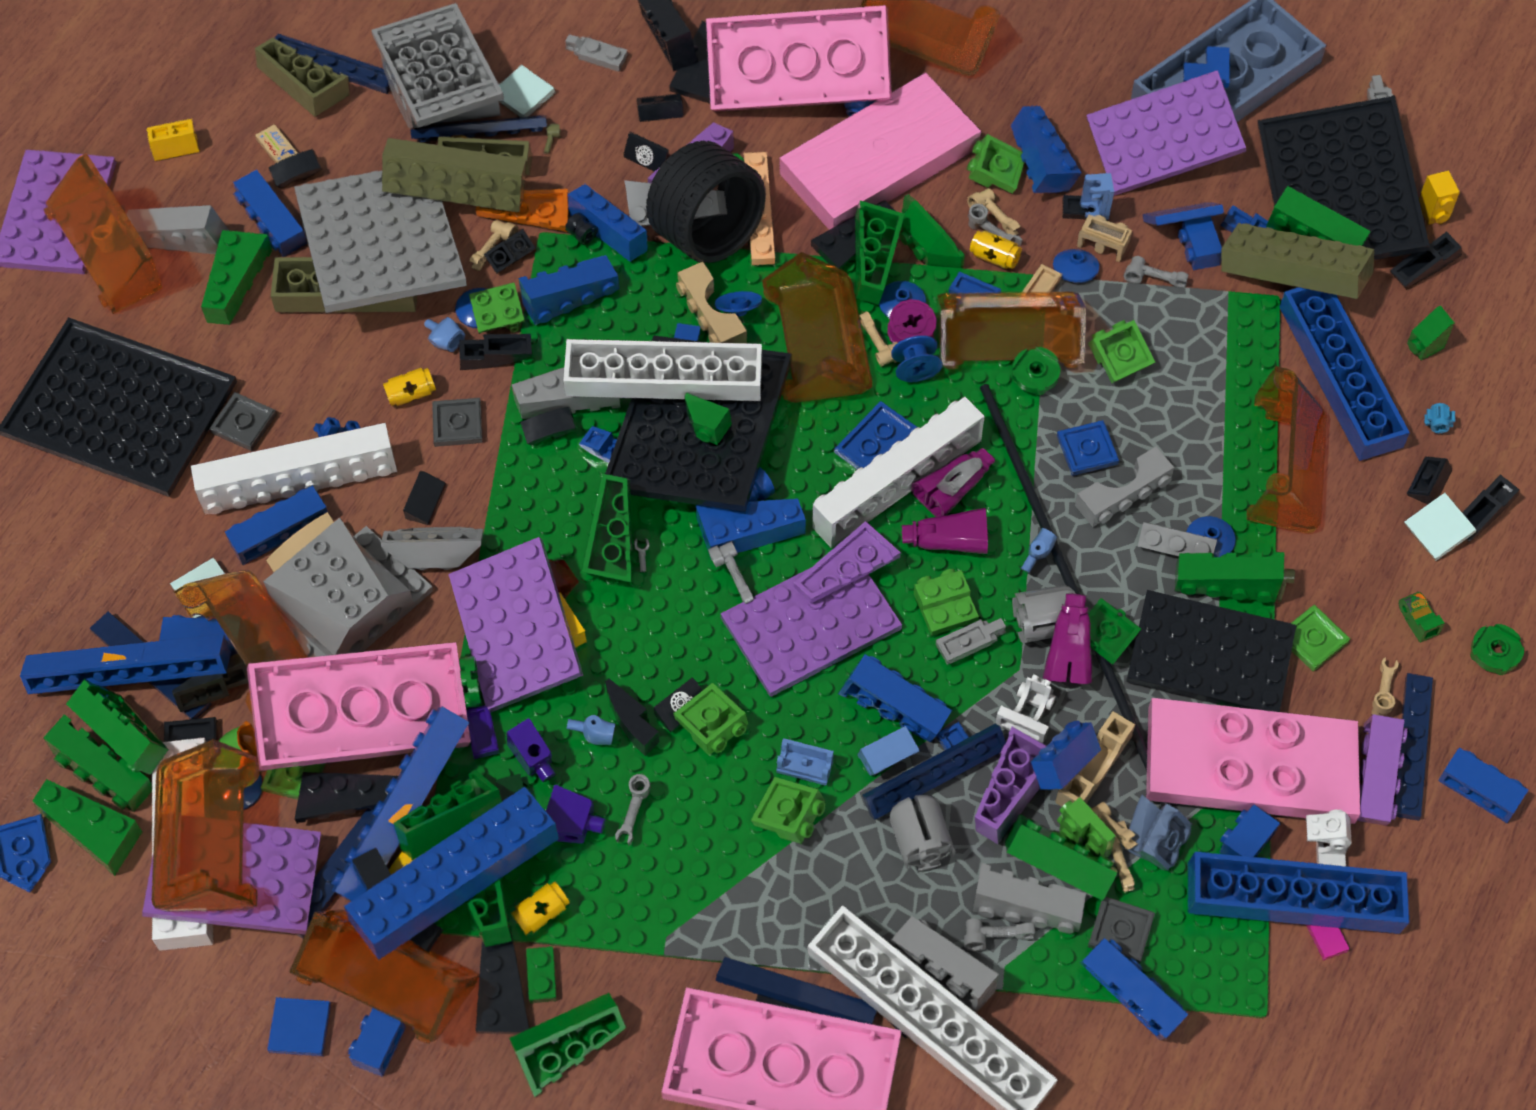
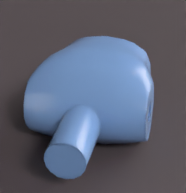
(445, 334)
(1039, 548)
(594, 729)

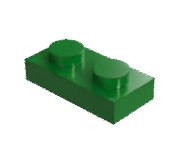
(541, 974)

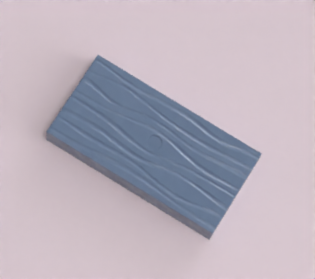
(1265, 56)

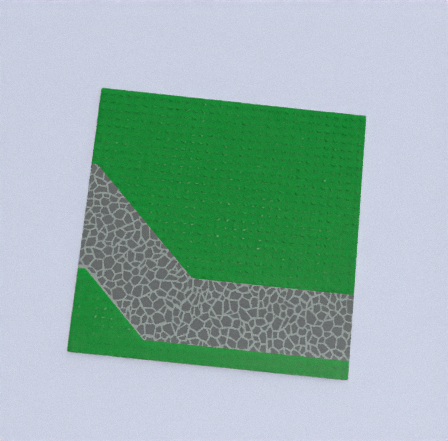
(698, 868)

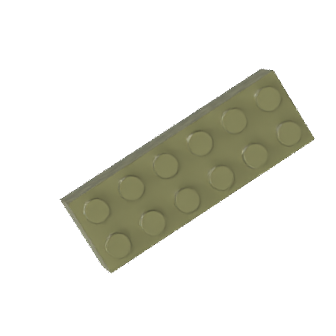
(453, 175)
(1297, 260)
(297, 290)

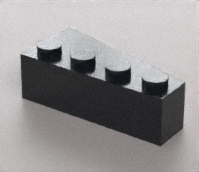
(670, 32)

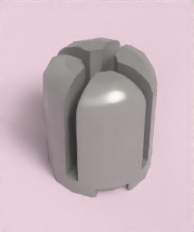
(1038, 611)
(921, 832)

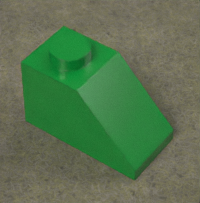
(1431, 334)
(707, 419)

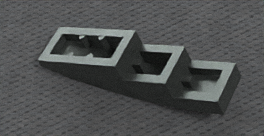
(208, 688)

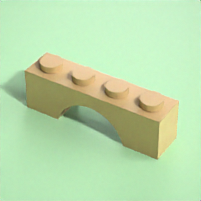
(697, 287)
(1112, 740)

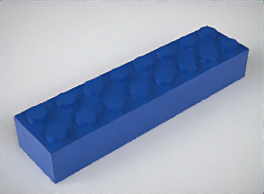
(1344, 372)
(451, 872)
(1297, 892)

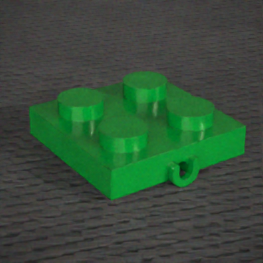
(1109, 631)

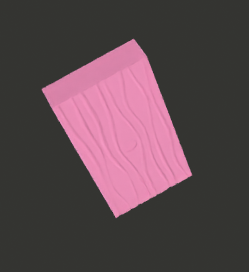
(880, 151)

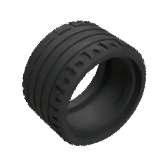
(683, 185)

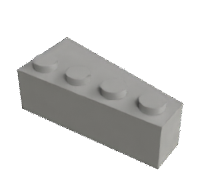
(637, 193)
(179, 228)
(548, 394)
(1028, 901)
(946, 963)

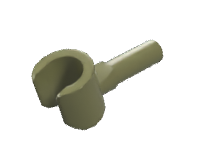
(552, 131)
(1289, 577)

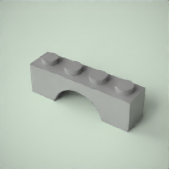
(1100, 502)

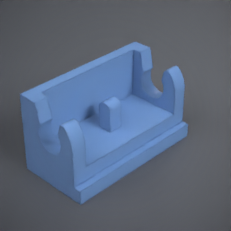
(1098, 194)
(888, 751)
(805, 762)

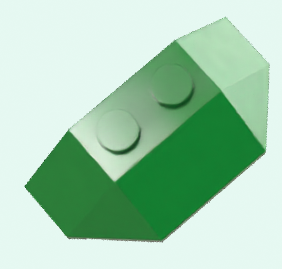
(927, 237)

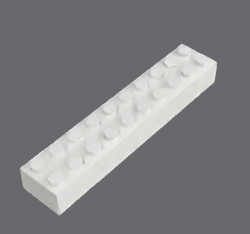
(930, 1014)

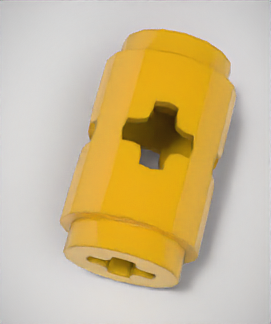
(1006, 251)
(395, 386)
(531, 921)

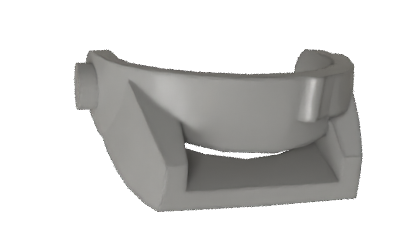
(963, 471)

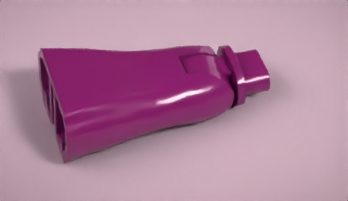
(940, 503)
(954, 532)
(1071, 643)

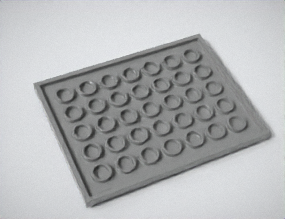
(376, 242)

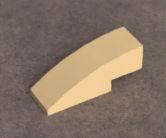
(298, 541)

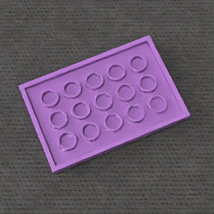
(1166, 132)
(26, 234)
(515, 624)
(794, 639)
(283, 871)

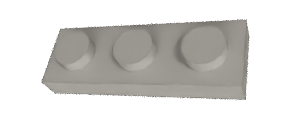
(1174, 541)

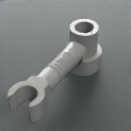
(978, 219)
(1137, 269)
(725, 555)
(634, 783)
(976, 933)

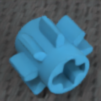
(1440, 418)

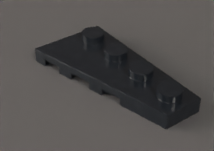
(838, 243)
(338, 793)
(500, 993)

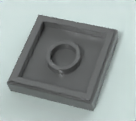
(243, 421)
(457, 422)
(1125, 925)

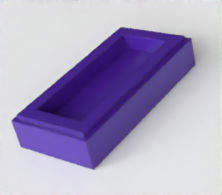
(481, 732)

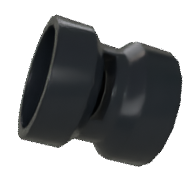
(583, 230)

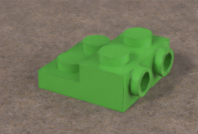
(995, 164)
(1121, 350)
(945, 601)
(712, 719)
(789, 810)
(1082, 826)

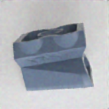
(1158, 833)

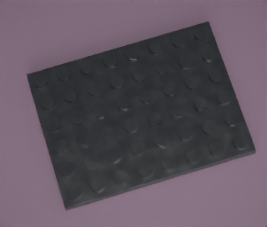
(1353, 164)
(118, 406)
(672, 464)

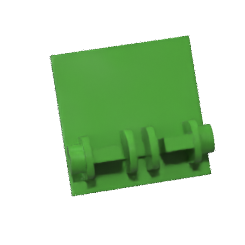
(497, 308)

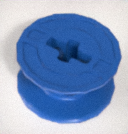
(916, 358)

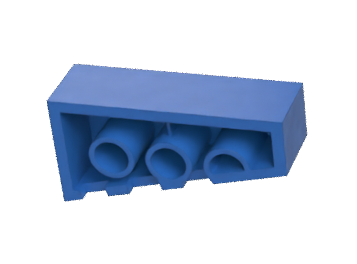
(1044, 152)
(567, 288)
(758, 526)
(895, 698)
(1134, 989)

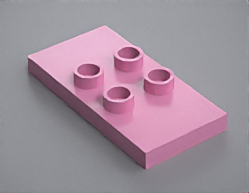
(799, 58)
(351, 704)
(1251, 758)
(776, 1058)

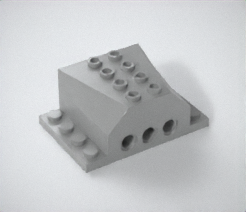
(437, 69)
(343, 591)

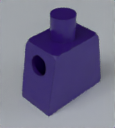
(524, 743)
(573, 815)

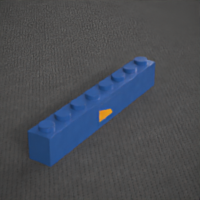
(126, 663)
(404, 794)

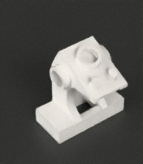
(1034, 692)
(1332, 829)

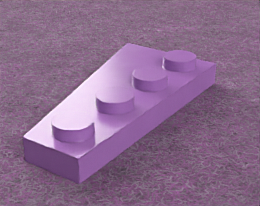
(849, 561)

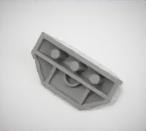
(432, 546)

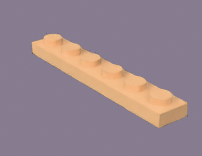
(762, 240)

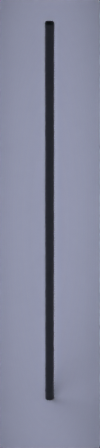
(1061, 563)

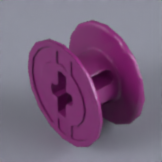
(913, 313)

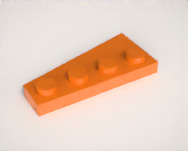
(538, 208)

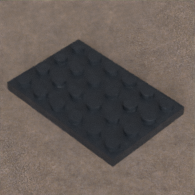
(1211, 653)

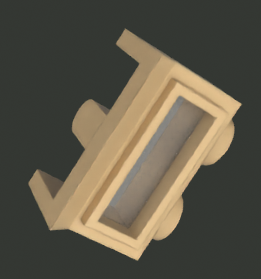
(1105, 234)

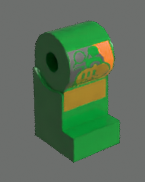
(1420, 616)

